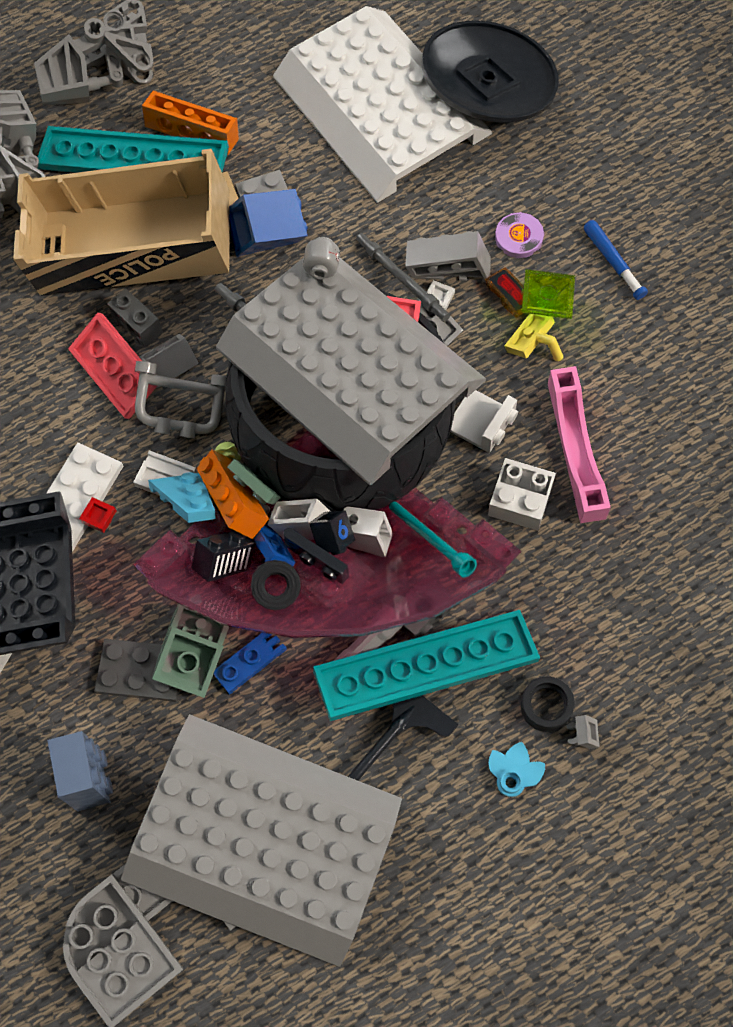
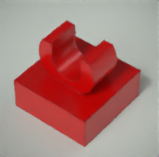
(97, 515)

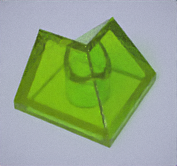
(548, 294)

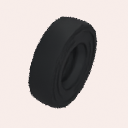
(258, 585)

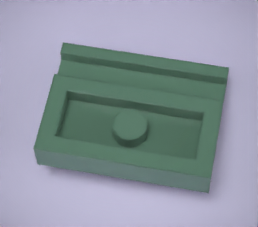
(247, 477)

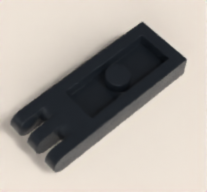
(312, 554)

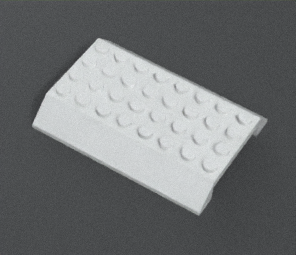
(371, 100)

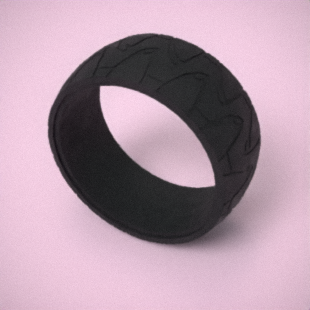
(331, 481)

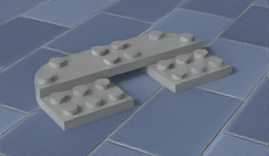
(116, 950)

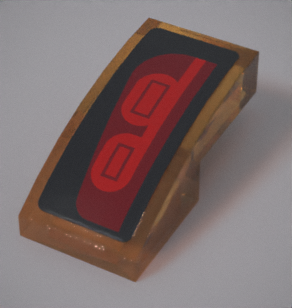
(508, 289)

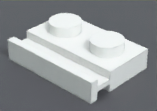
(158, 467)

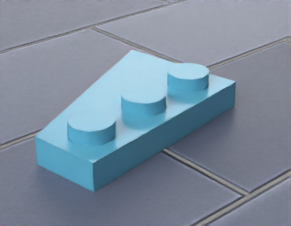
(187, 496)

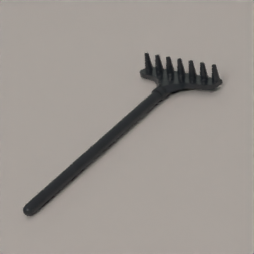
(407, 714)

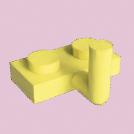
(530, 334)

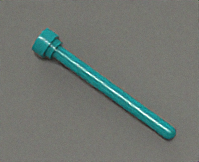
(461, 562)

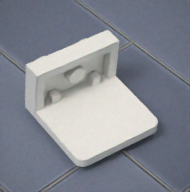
(483, 420)

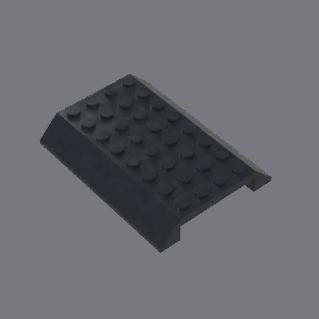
(35, 573)

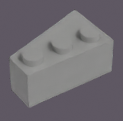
(448, 255)

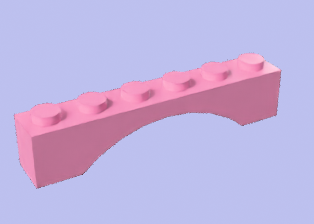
(585, 478)

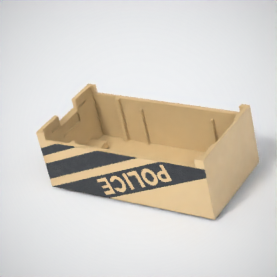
(124, 225)

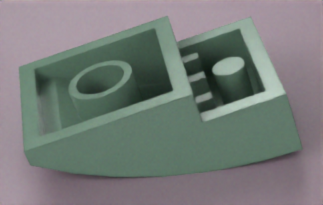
(190, 652)

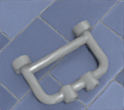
(164, 425)

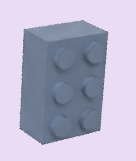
(79, 771)

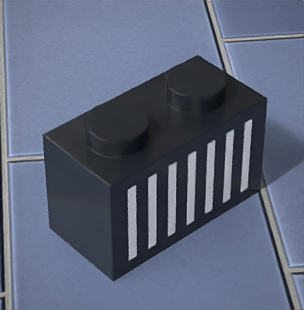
(222, 555)

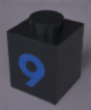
(332, 531)

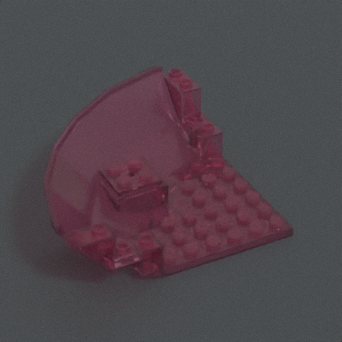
(379, 594)

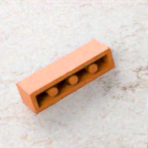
(235, 502)

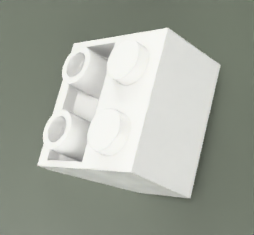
(521, 494)

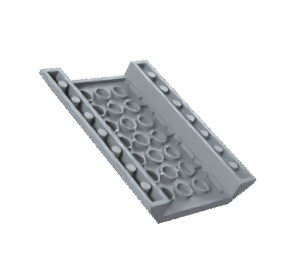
(346, 364)
(263, 840)

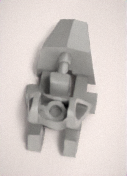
(123, 46)
(16, 139)

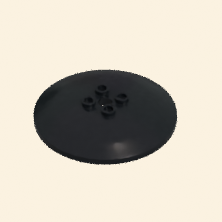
(470, 53)

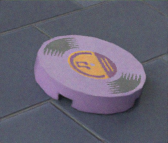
(519, 235)

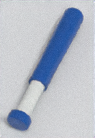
(605, 246)

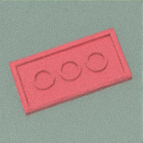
(109, 363)

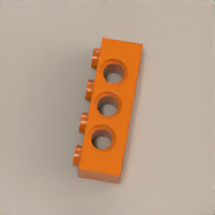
(188, 120)

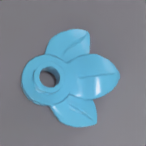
(515, 765)

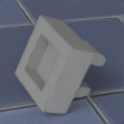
(586, 732)

